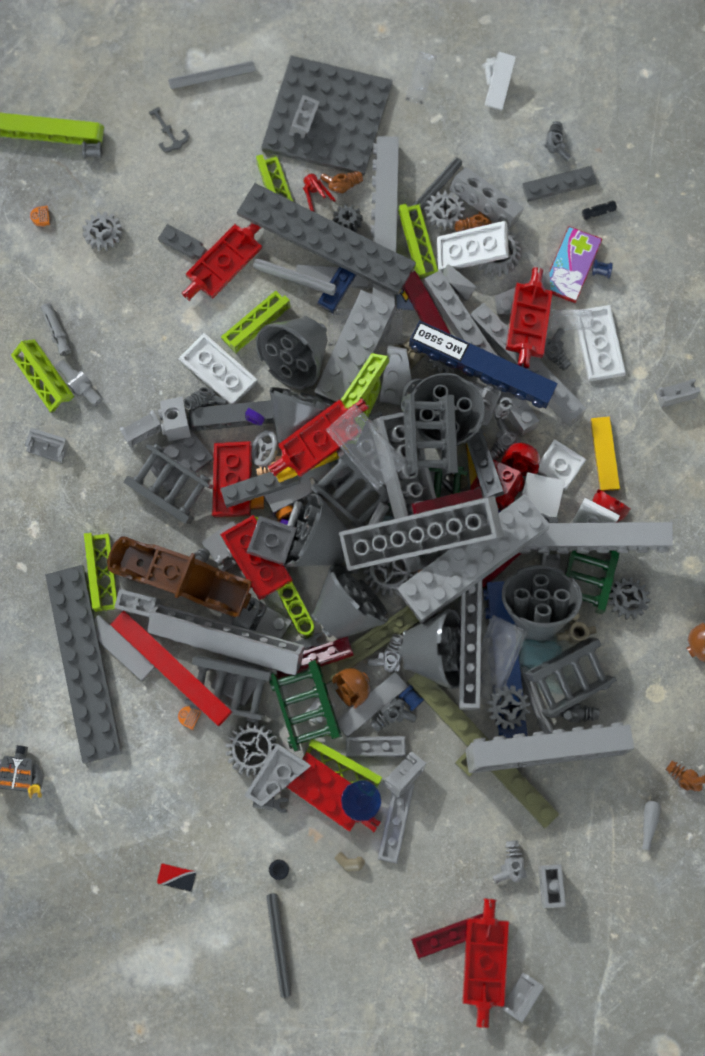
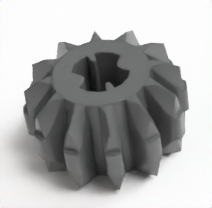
(348, 213)

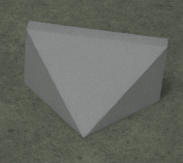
(459, 282)

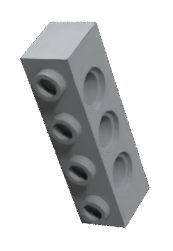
(486, 198)

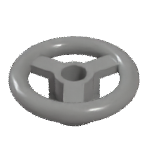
(267, 450)

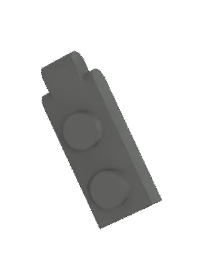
(182, 242)

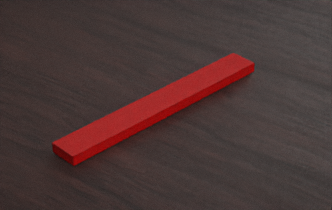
(171, 668)

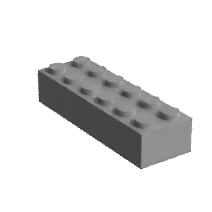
(358, 339)

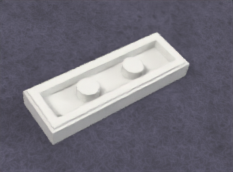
(500, 81)

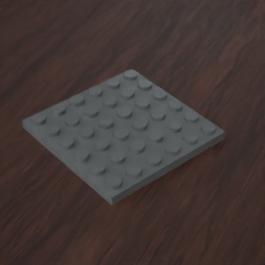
(343, 123)

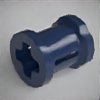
(602, 268)
(411, 698)

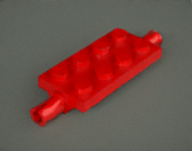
(223, 261)
(529, 319)
(311, 442)
(324, 791)
(485, 962)

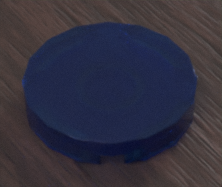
(361, 800)

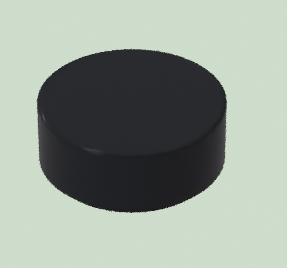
(278, 869)

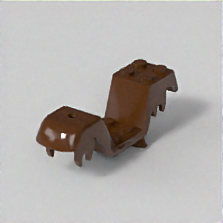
(180, 575)

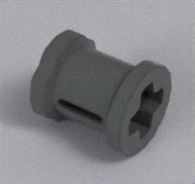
(92, 150)

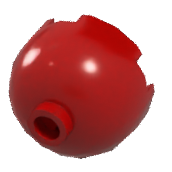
(522, 458)
(611, 504)

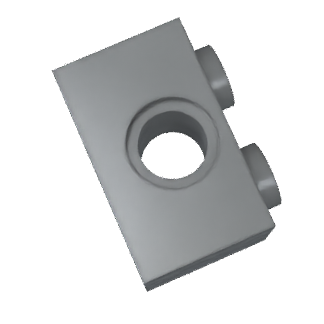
(175, 419)
(551, 886)

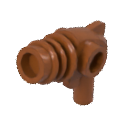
(342, 182)
(472, 222)
(687, 779)

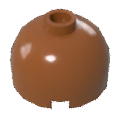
(697, 642)
(352, 686)

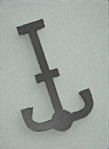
(177, 144)

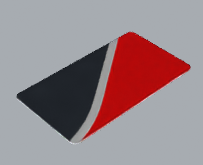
(176, 877)

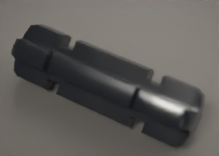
(599, 210)

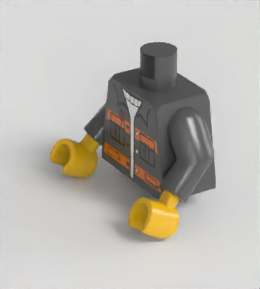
(21, 773)

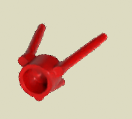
(313, 184)

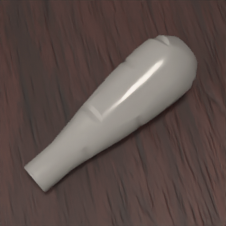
(651, 817)

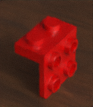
(511, 482)

